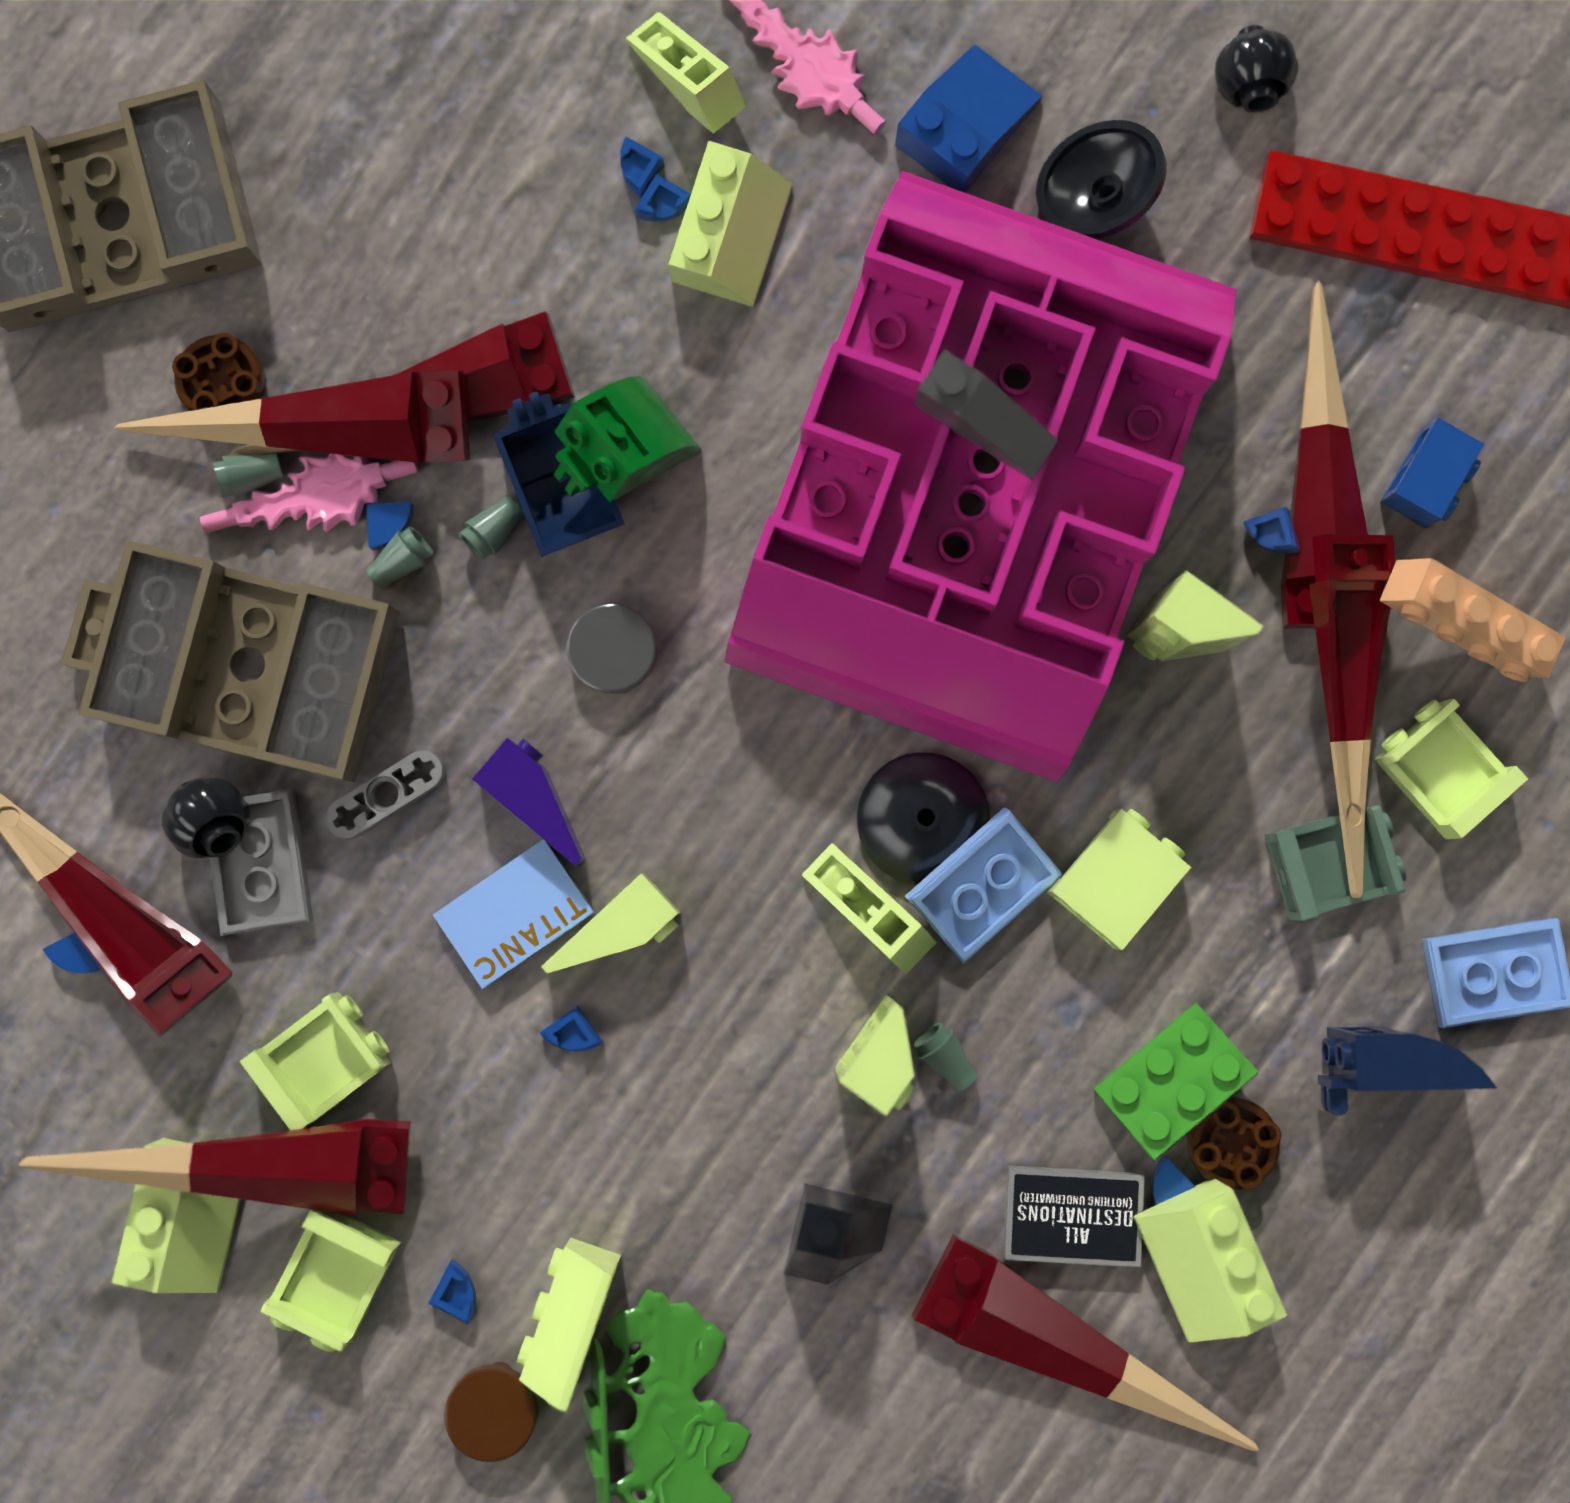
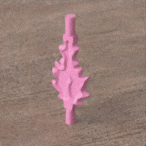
(812, 66)
(327, 491)

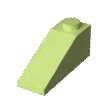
(688, 71)
(869, 908)
(625, 923)

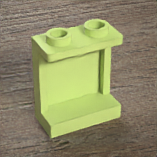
(1447, 770)
(1120, 878)
(317, 1061)
(331, 1279)

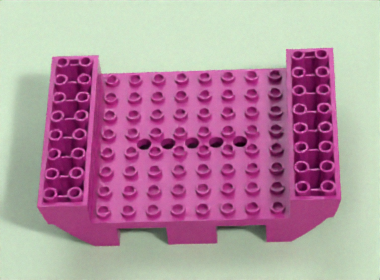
(1025, 627)

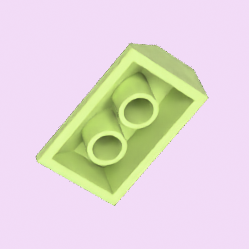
(729, 225)
(1190, 622)
(880, 1060)
(175, 1239)
(1210, 1264)
(567, 1320)

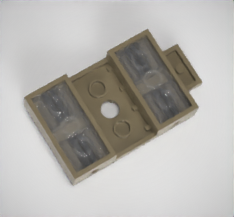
(182, 194)
(167, 647)

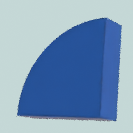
(639, 166)
(662, 201)
(386, 520)
(1274, 531)
(71, 955)
(572, 1032)
(1168, 1181)
(455, 1293)

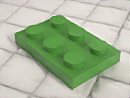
(1175, 1081)

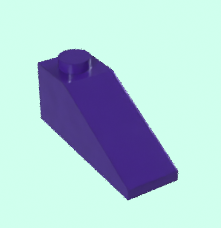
(529, 793)

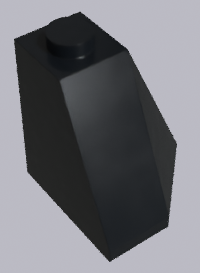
(834, 1234)

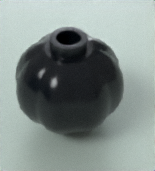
(1260, 65)
(199, 820)

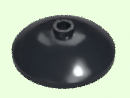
(1102, 178)
(891, 807)

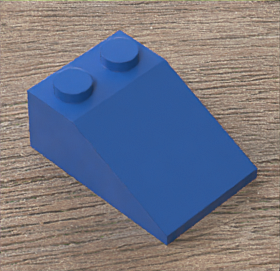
(965, 118)

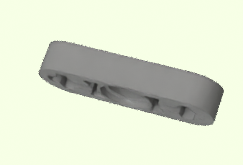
(352, 803)

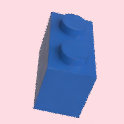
(1433, 473)

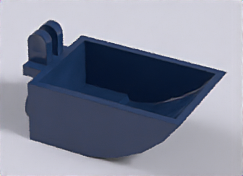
(529, 456)
(1391, 1061)

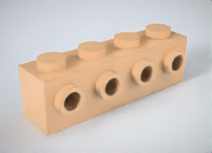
(1472, 619)

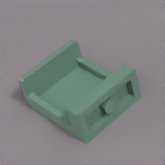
(1314, 869)

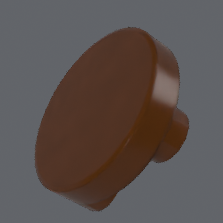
(218, 373)
(1235, 1144)
(490, 1413)

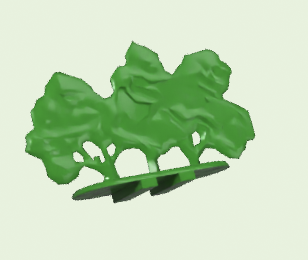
(675, 1436)

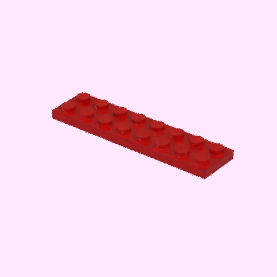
(1414, 228)

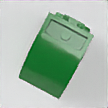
(620, 439)

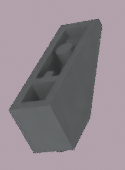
(984, 415)

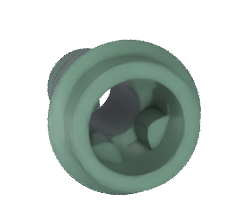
(245, 473)
(491, 527)
(400, 557)
(944, 1054)

